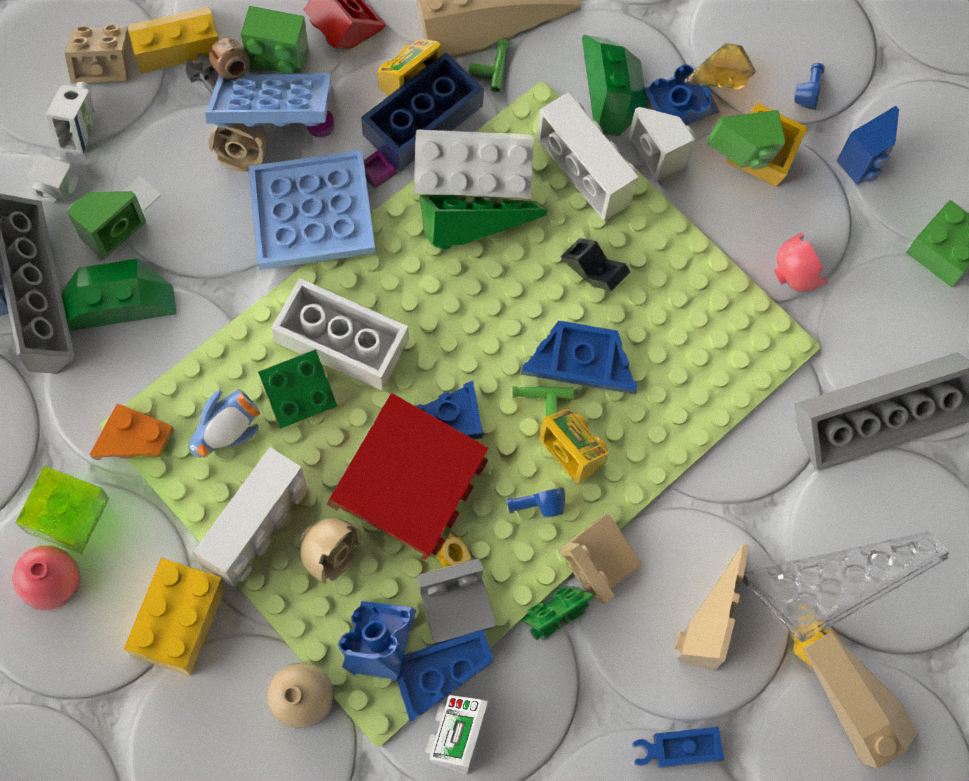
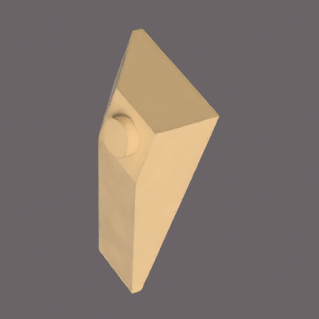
(710, 630)
(863, 704)

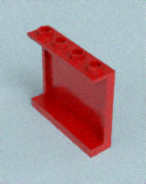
(410, 476)

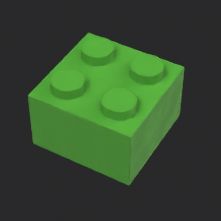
(275, 40)
(944, 244)

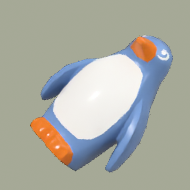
(224, 423)

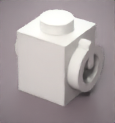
(52, 178)

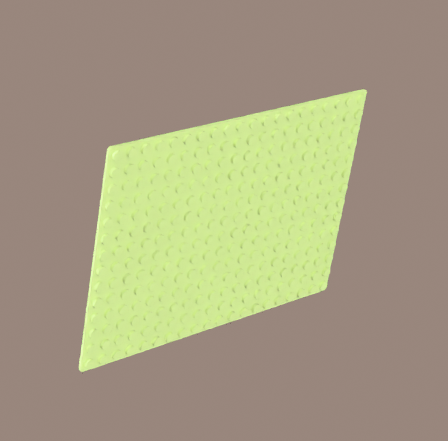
(687, 319)

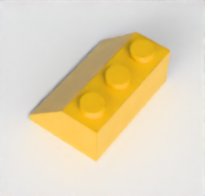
(173, 39)

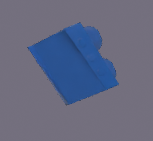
(680, 99)
(377, 639)

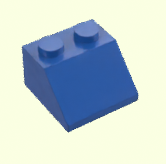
(870, 147)

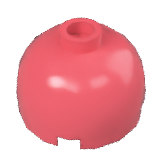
(799, 265)
(46, 577)

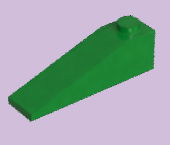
(460, 222)

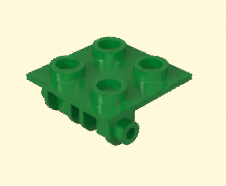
(297, 388)
(567, 601)

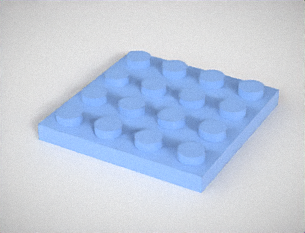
(270, 99)
(311, 210)

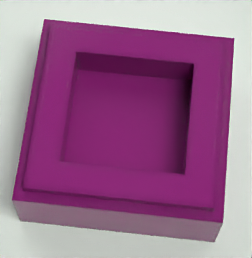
(378, 169)

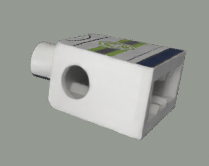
(71, 117)

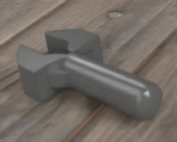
(204, 76)

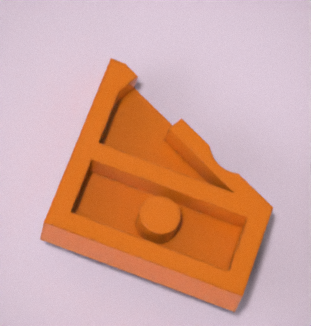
(131, 435)

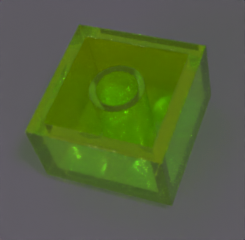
(62, 509)

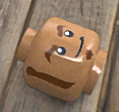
(229, 58)

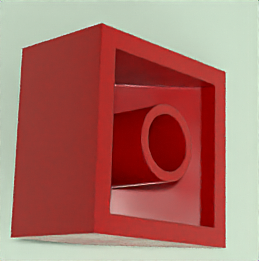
(344, 21)

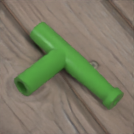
(495, 71)
(551, 395)

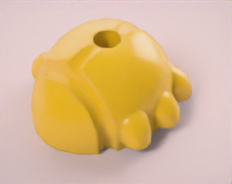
(453, 551)

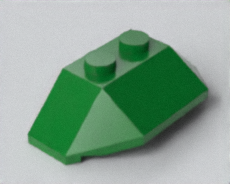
(613, 84)
(116, 295)

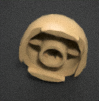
(239, 145)
(328, 548)
(300, 695)

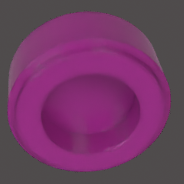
(323, 129)

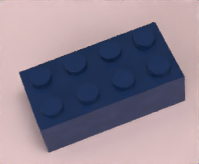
(431, 100)

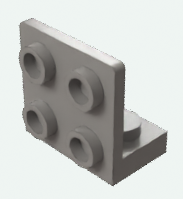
(456, 601)

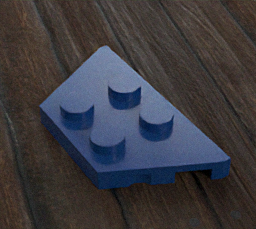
(582, 357)

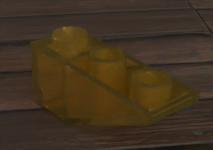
(724, 68)

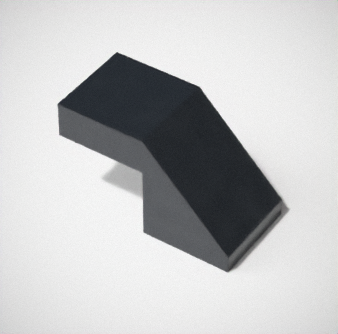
(592, 265)

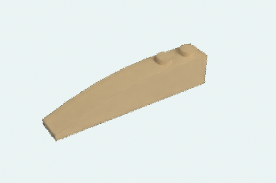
(476, 24)

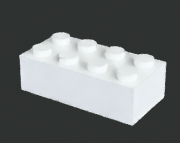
(586, 156)
(473, 163)
(341, 332)
(252, 517)

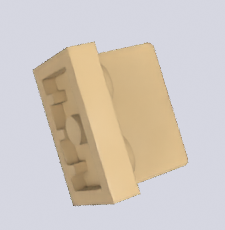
(97, 54)
(600, 558)

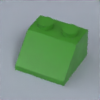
(749, 138)
(106, 219)

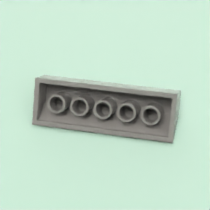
(32, 287)
(885, 411)

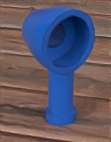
(807, 93)
(549, 502)

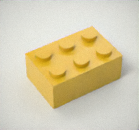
(175, 616)

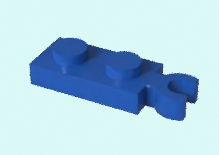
(682, 748)

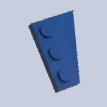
(458, 410)
(439, 670)

